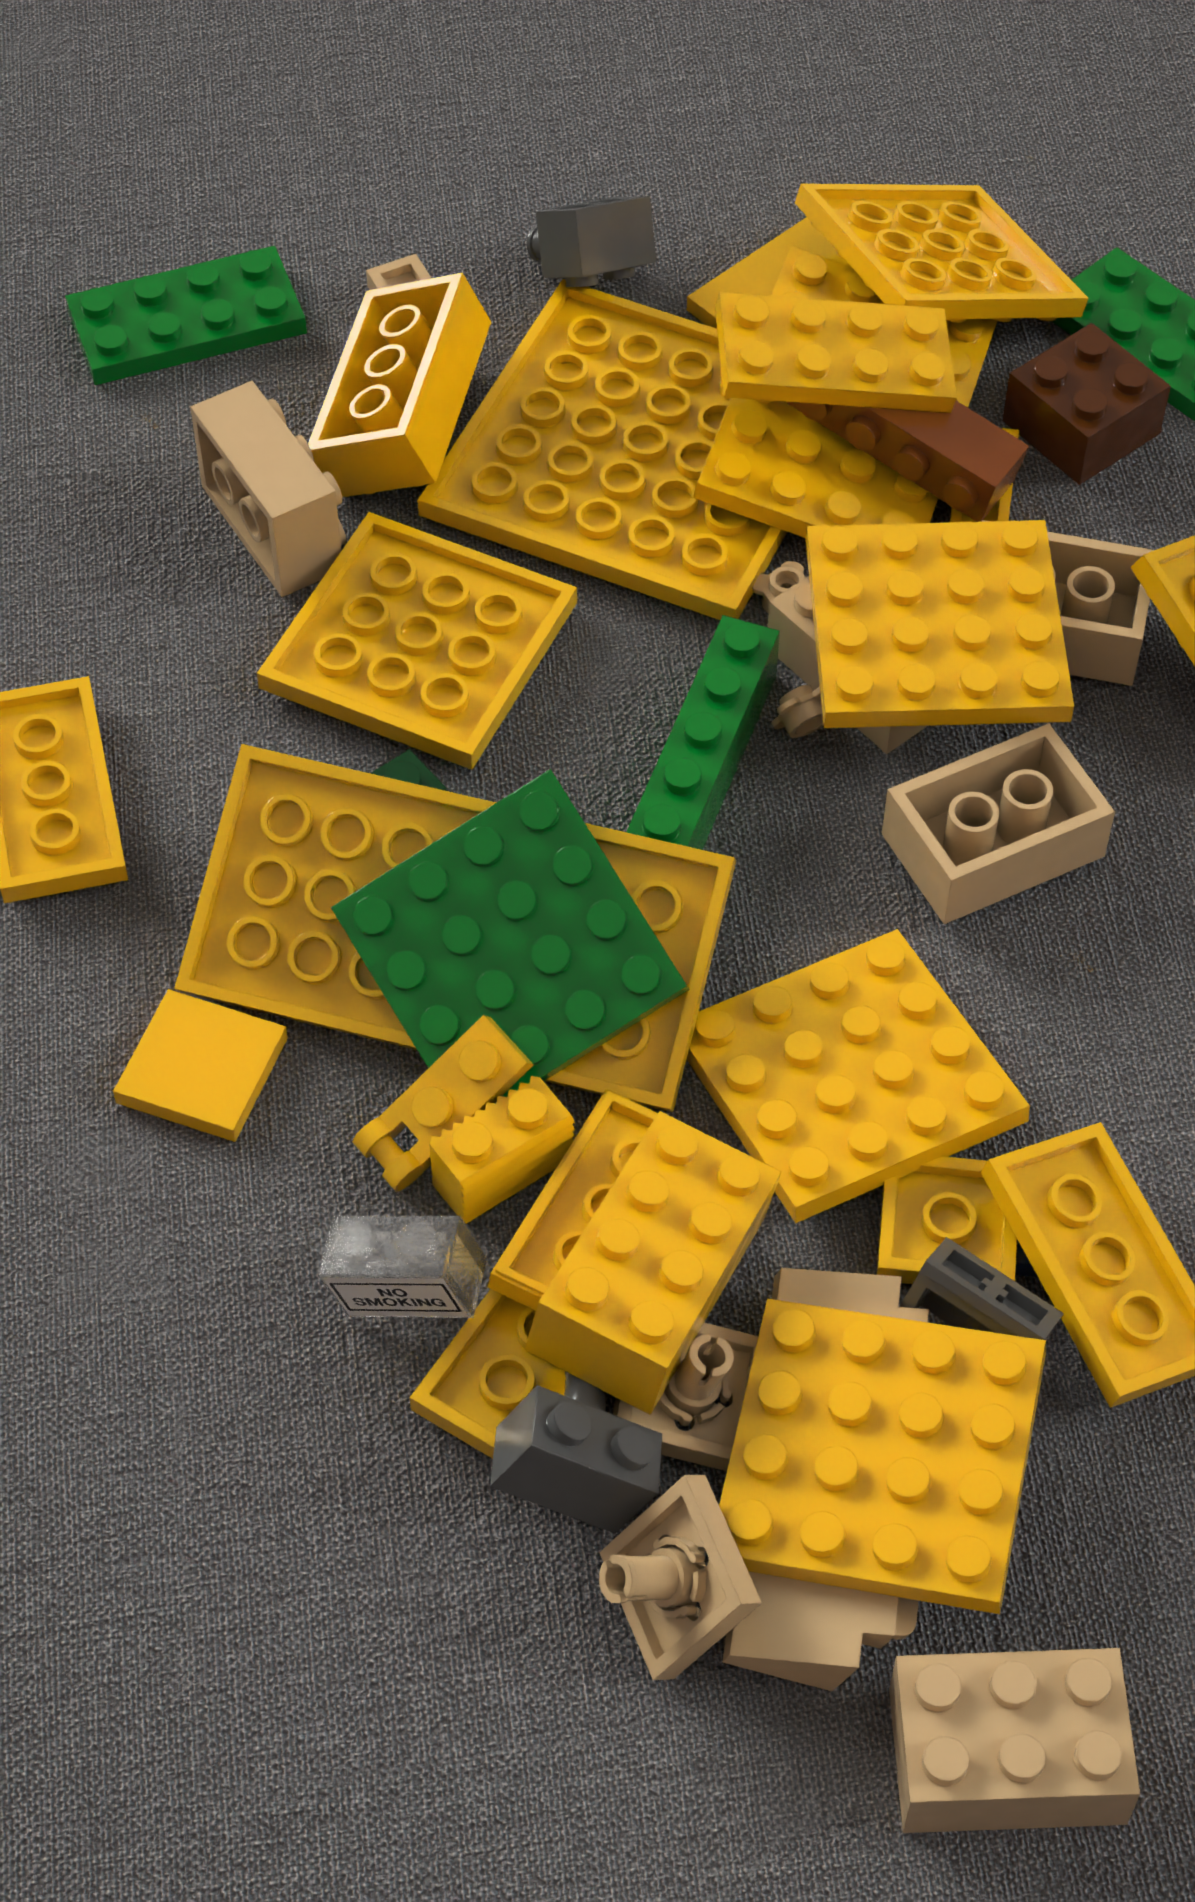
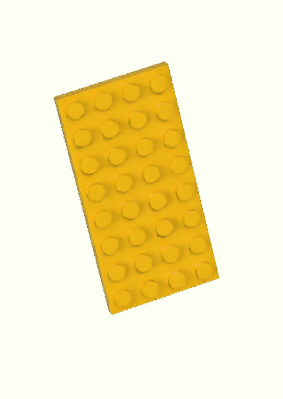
(316, 832)

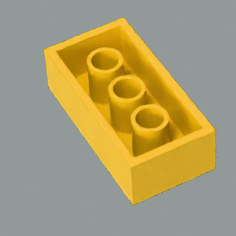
(400, 385)
(652, 1262)

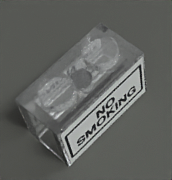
(403, 1266)

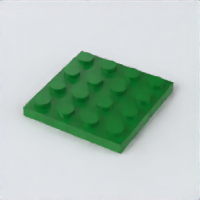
(515, 926)

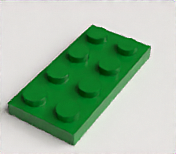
(185, 315)
(1144, 318)

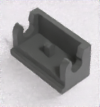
(978, 1296)

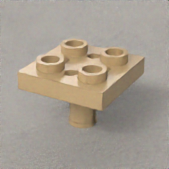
(712, 1368)
(662, 1574)

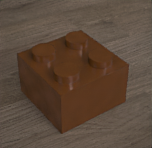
(1085, 403)

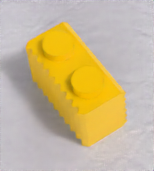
(500, 1149)

